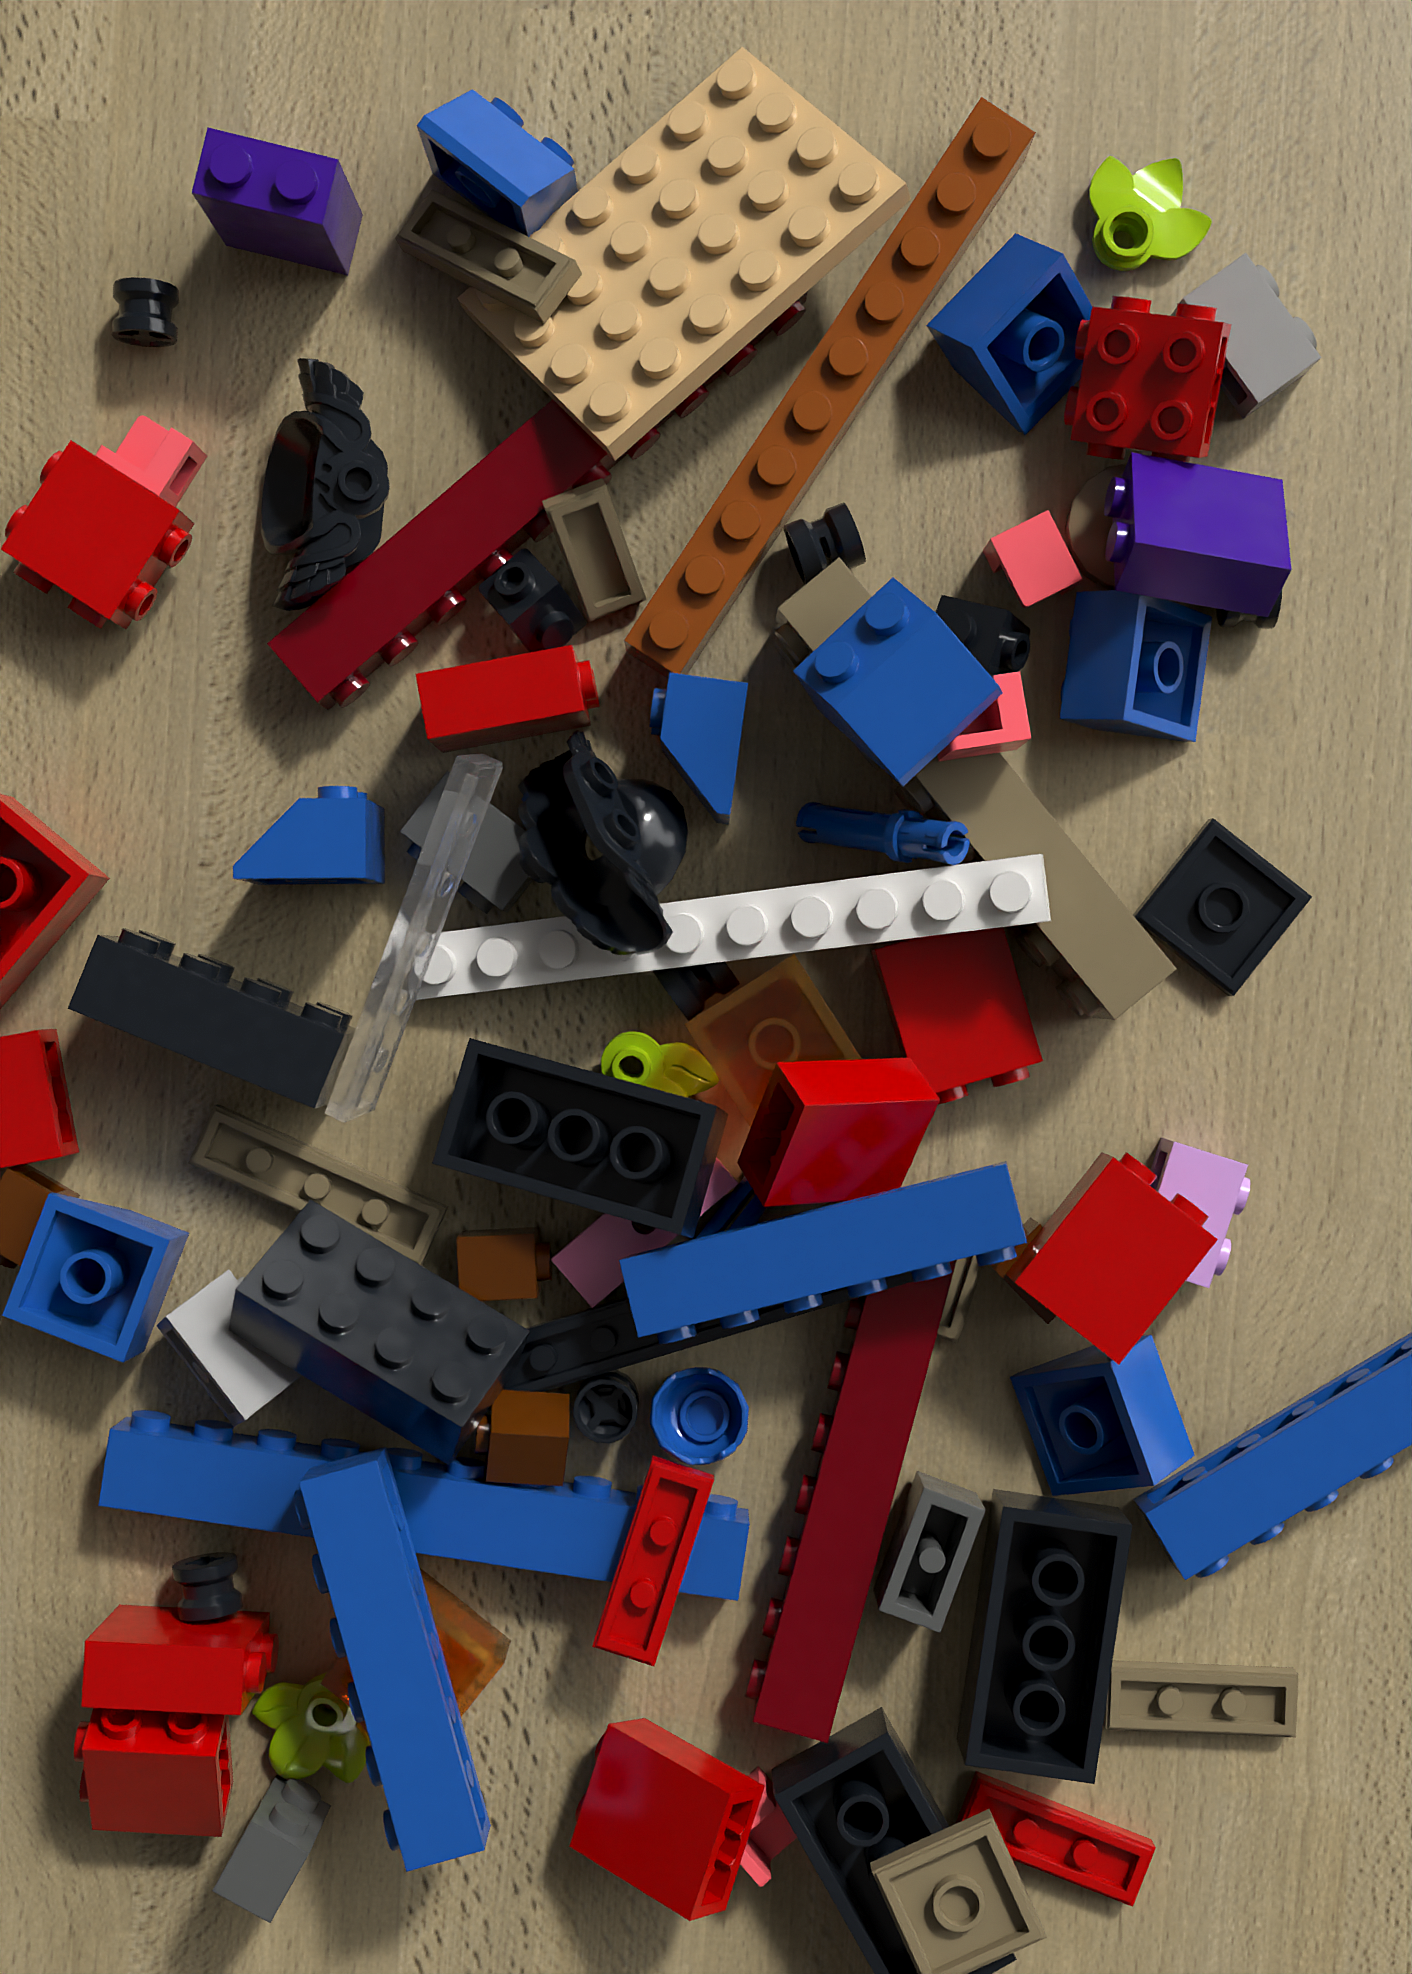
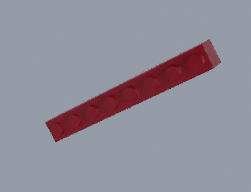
(845, 1507)

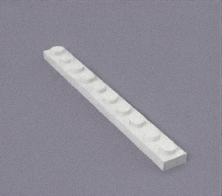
(752, 926)

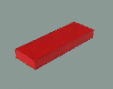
(653, 1561)
(1062, 1839)

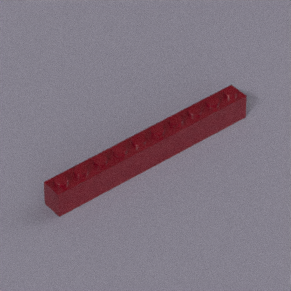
(457, 543)

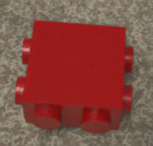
(1147, 380)
(96, 538)
(155, 1771)

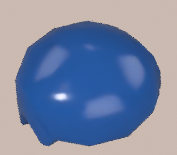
(699, 1416)

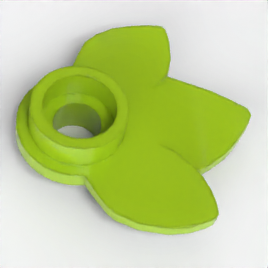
(1146, 209)
(667, 1067)
(311, 1733)

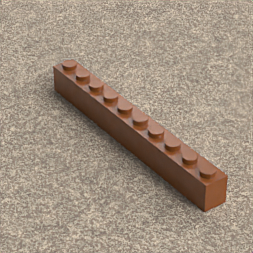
(830, 390)

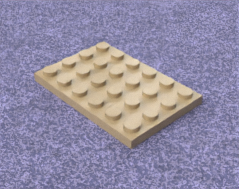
(692, 249)

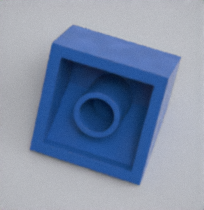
(496, 163)
(1016, 330)
(1135, 665)
(897, 681)
(702, 735)
(320, 842)
(95, 1275)
(1103, 1420)

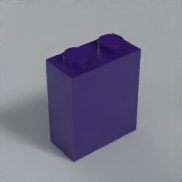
(278, 201)
(1198, 534)

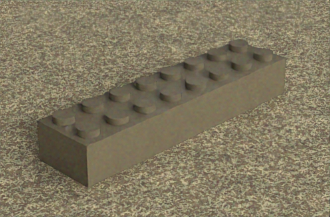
(1092, 935)

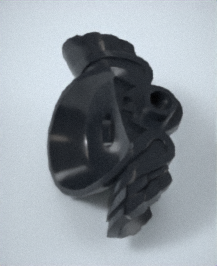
(322, 487)
(633, 826)

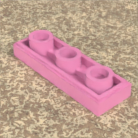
(594, 1254)

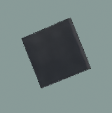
(1221, 907)

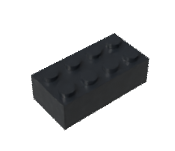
(213, 1018)
(581, 1137)
(378, 1330)
(1043, 1636)
(852, 1807)

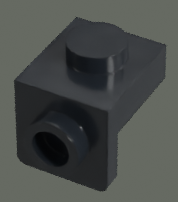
(532, 603)
(988, 632)

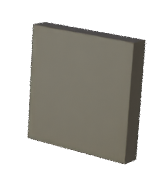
(958, 1898)

